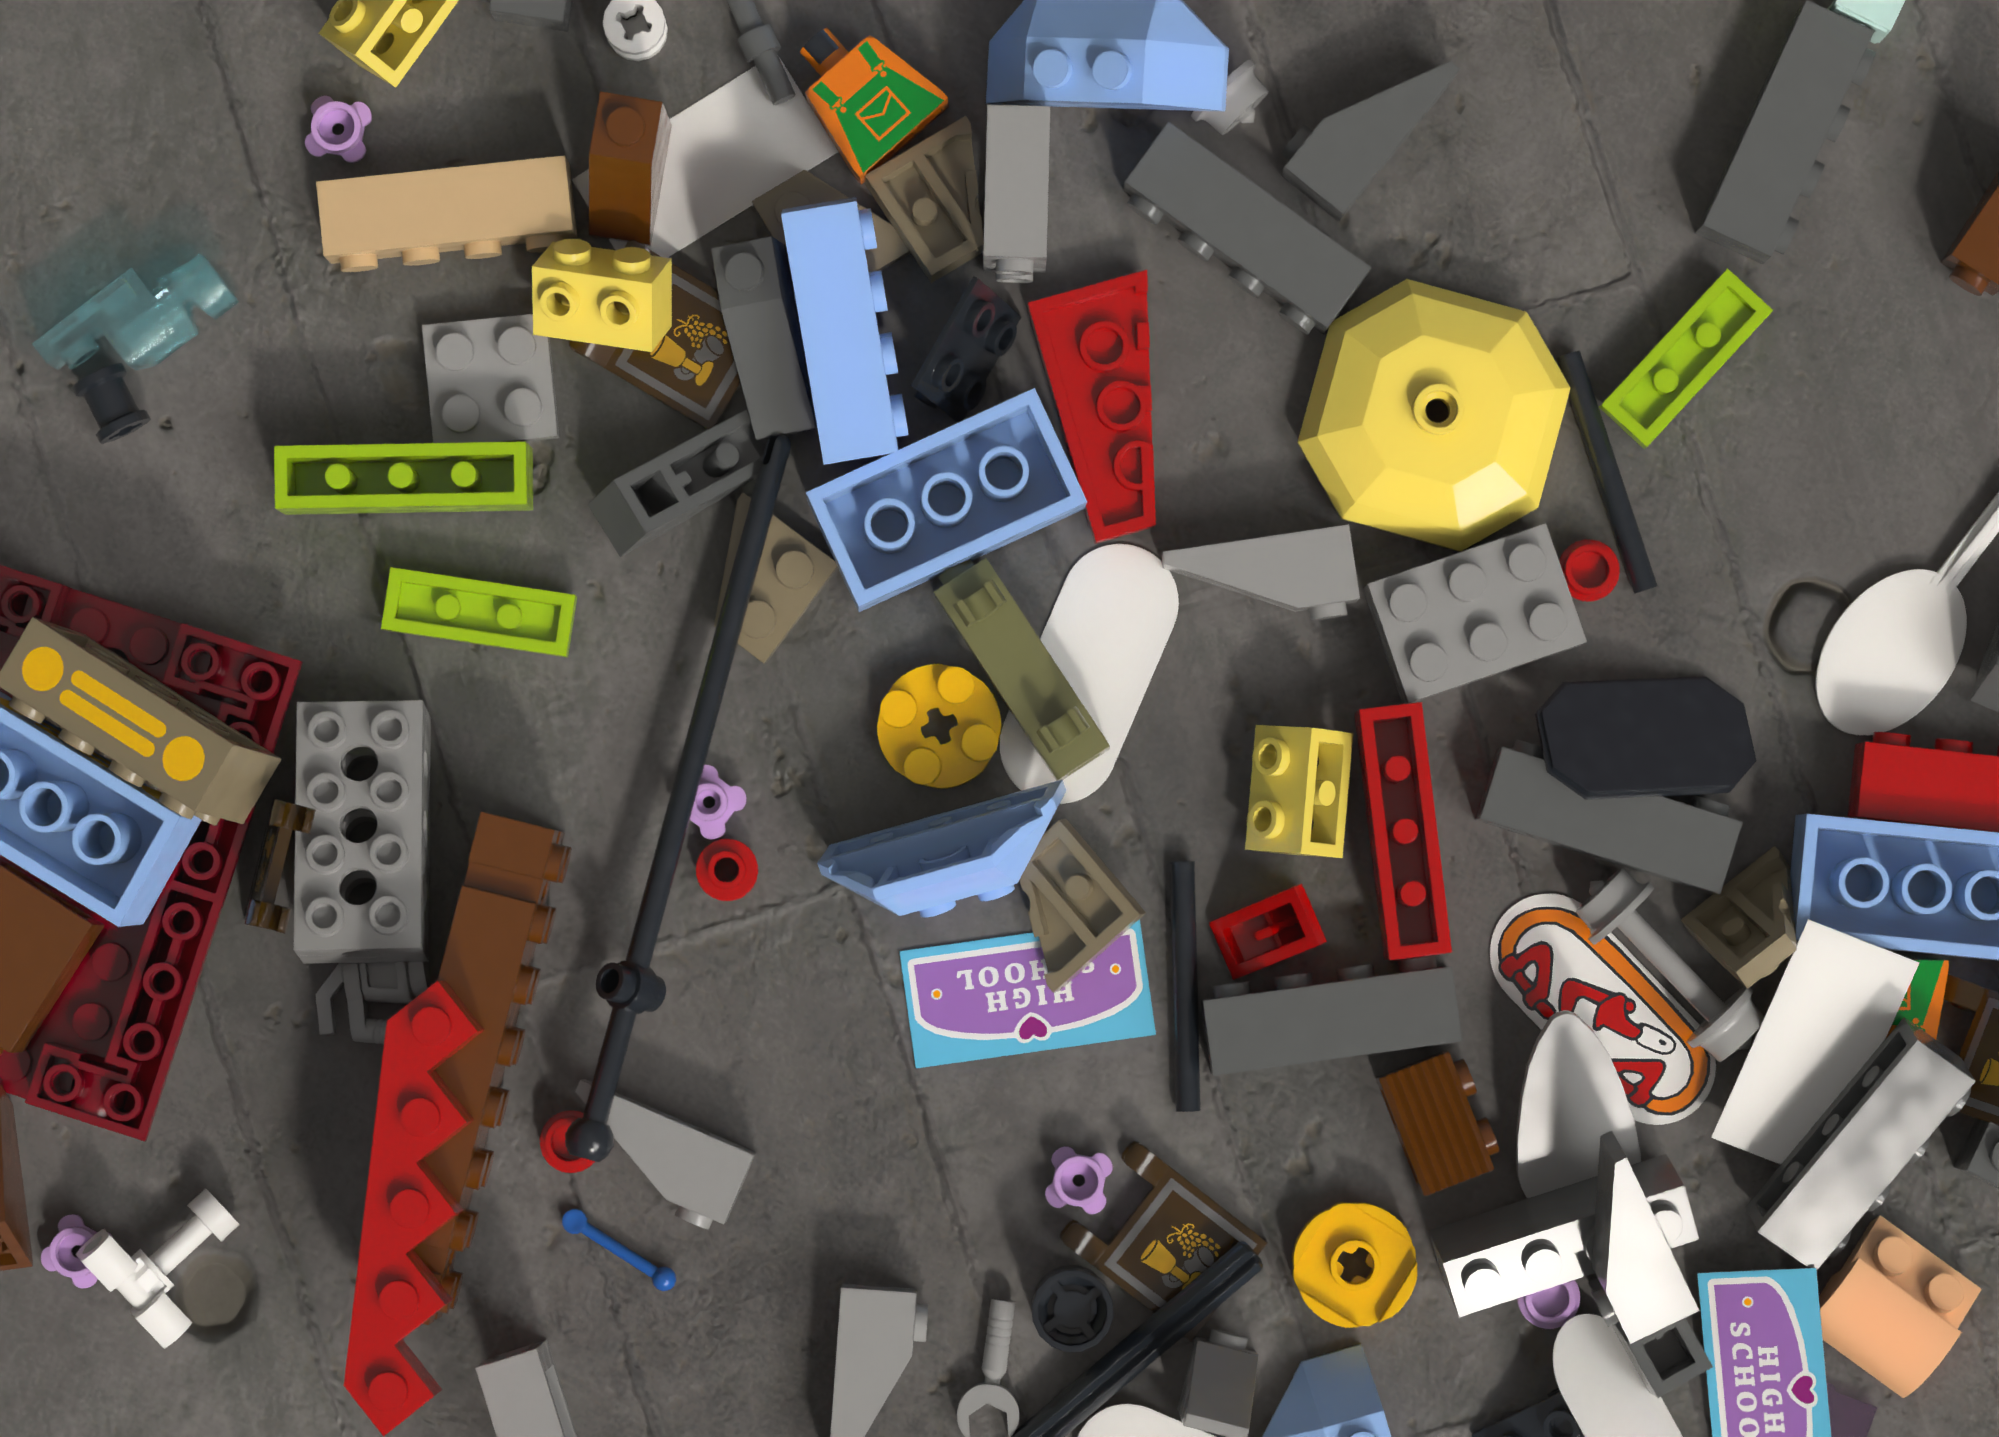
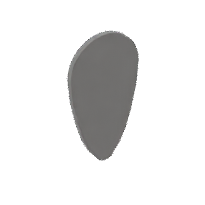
(1565, 1107)

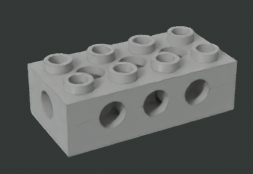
(396, 858)

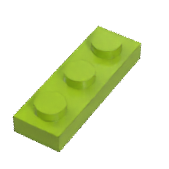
(1686, 358)
(479, 612)

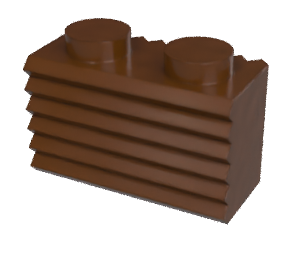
(1437, 1123)

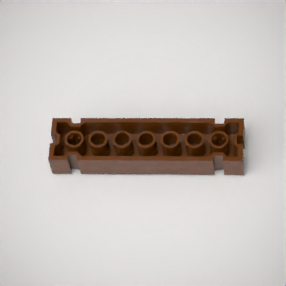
(490, 970)

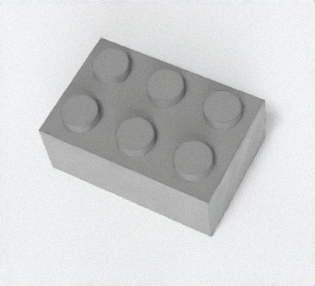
(1474, 614)

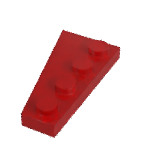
(1099, 378)

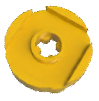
(925, 759)
(1389, 1255)

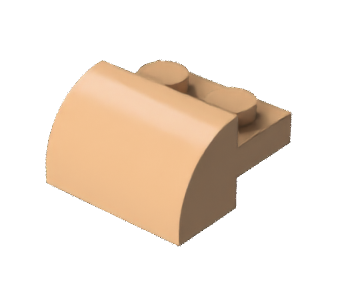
(1894, 1307)

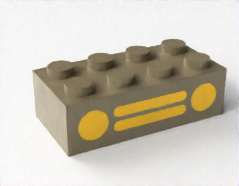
(136, 724)

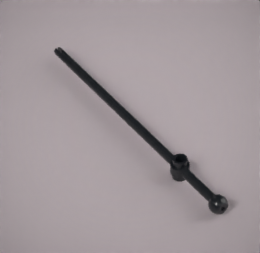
(631, 984)

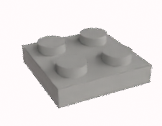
(490, 381)

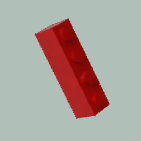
(1924, 784)
(1403, 831)

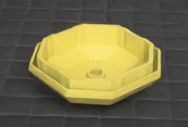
(1422, 477)

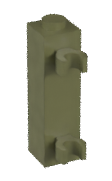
(1020, 667)

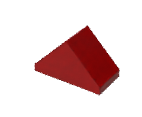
(1267, 931)

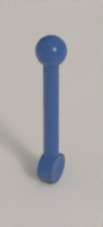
(576, 1222)

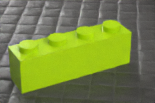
(403, 478)

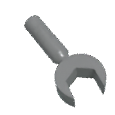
(994, 1367)

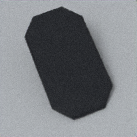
(1645, 737)

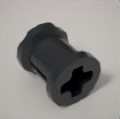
(111, 403)

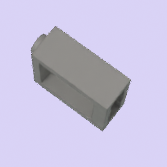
(1016, 192)
(525, 1393)

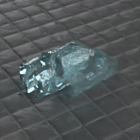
(139, 321)

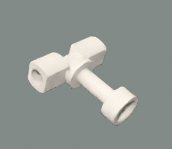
(145, 1278)

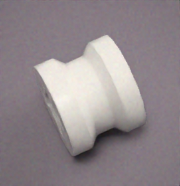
(641, 41)

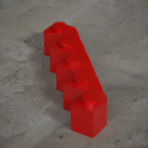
(405, 1206)

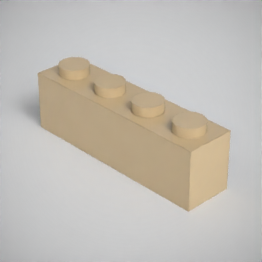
(445, 212)

